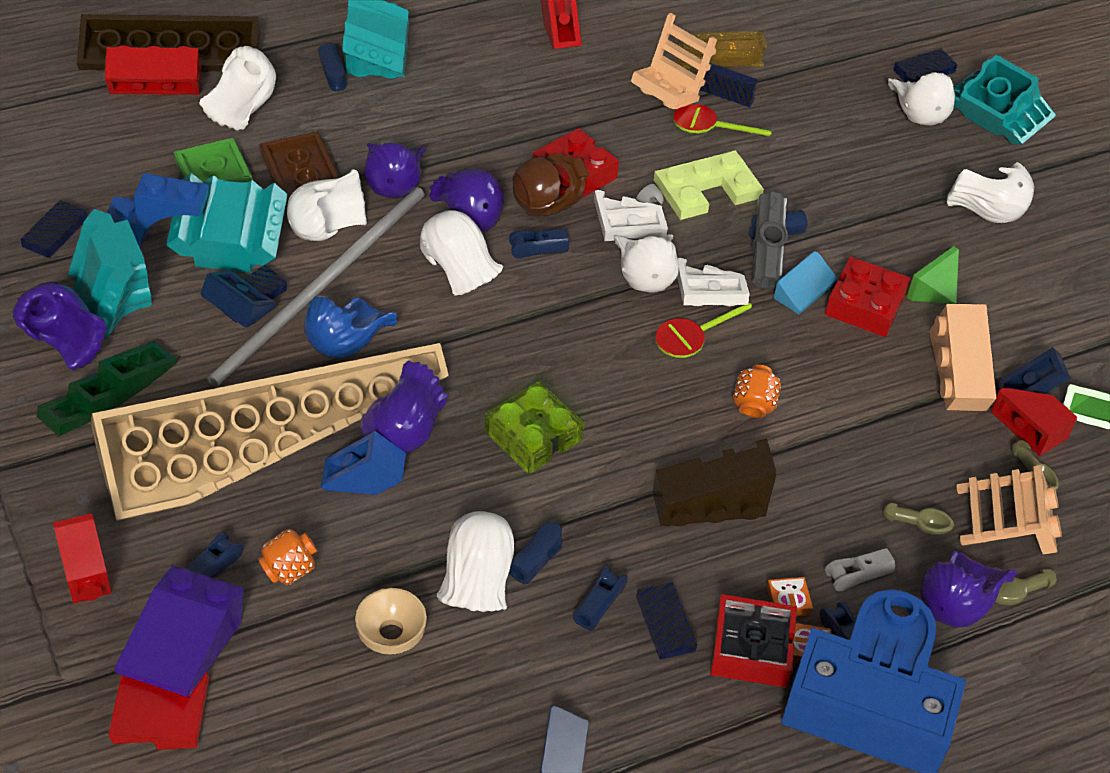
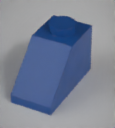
(364, 466)

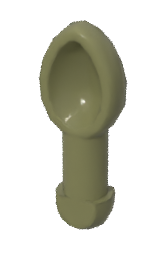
(1022, 451)
(928, 520)
(1017, 590)

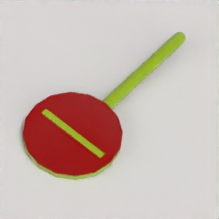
(700, 119)
(684, 337)

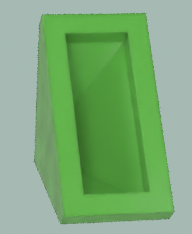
(937, 280)
(1088, 405)

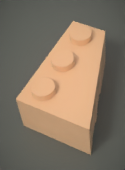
(964, 357)

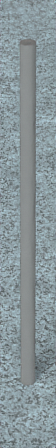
(314, 288)

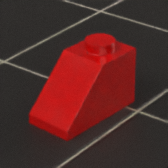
(561, 23)
(1034, 418)
(82, 558)

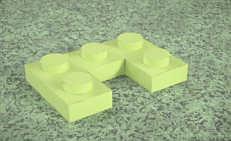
(684, 183)

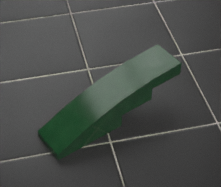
(115, 383)

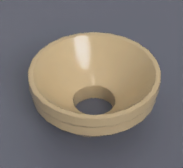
(386, 608)

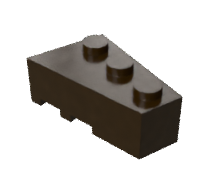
(717, 489)

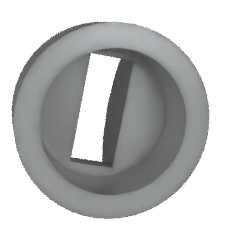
(650, 194)

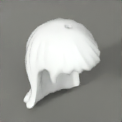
(243, 88)
(927, 100)
(992, 198)
(325, 206)
(460, 250)
(648, 262)
(478, 562)

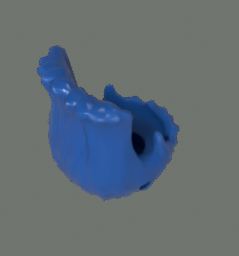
(345, 330)

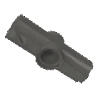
(770, 225)

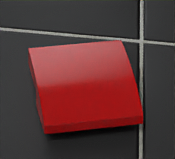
(157, 715)

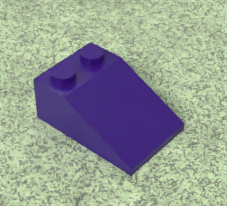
(181, 631)

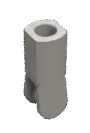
(862, 567)

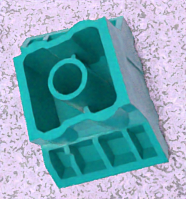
(376, 38)
(1003, 100)
(235, 228)
(109, 269)

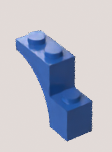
(158, 199)

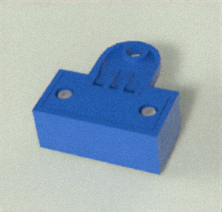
(878, 686)

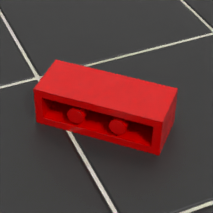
(153, 70)

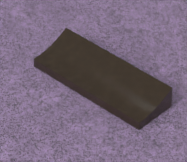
(212, 36)

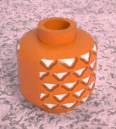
(757, 391)
(288, 557)

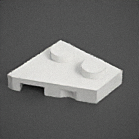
(629, 218)
(711, 286)

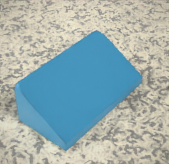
(805, 283)

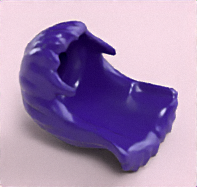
(393, 169)
(467, 193)
(62, 320)
(408, 410)
(962, 589)

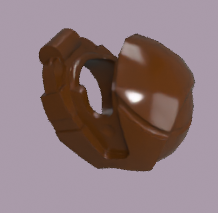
(538, 184)

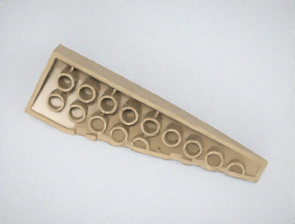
(205, 440)

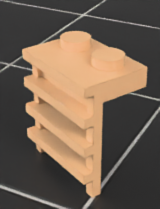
(668, 79)
(1032, 506)

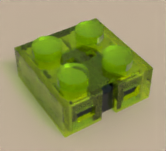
(533, 426)

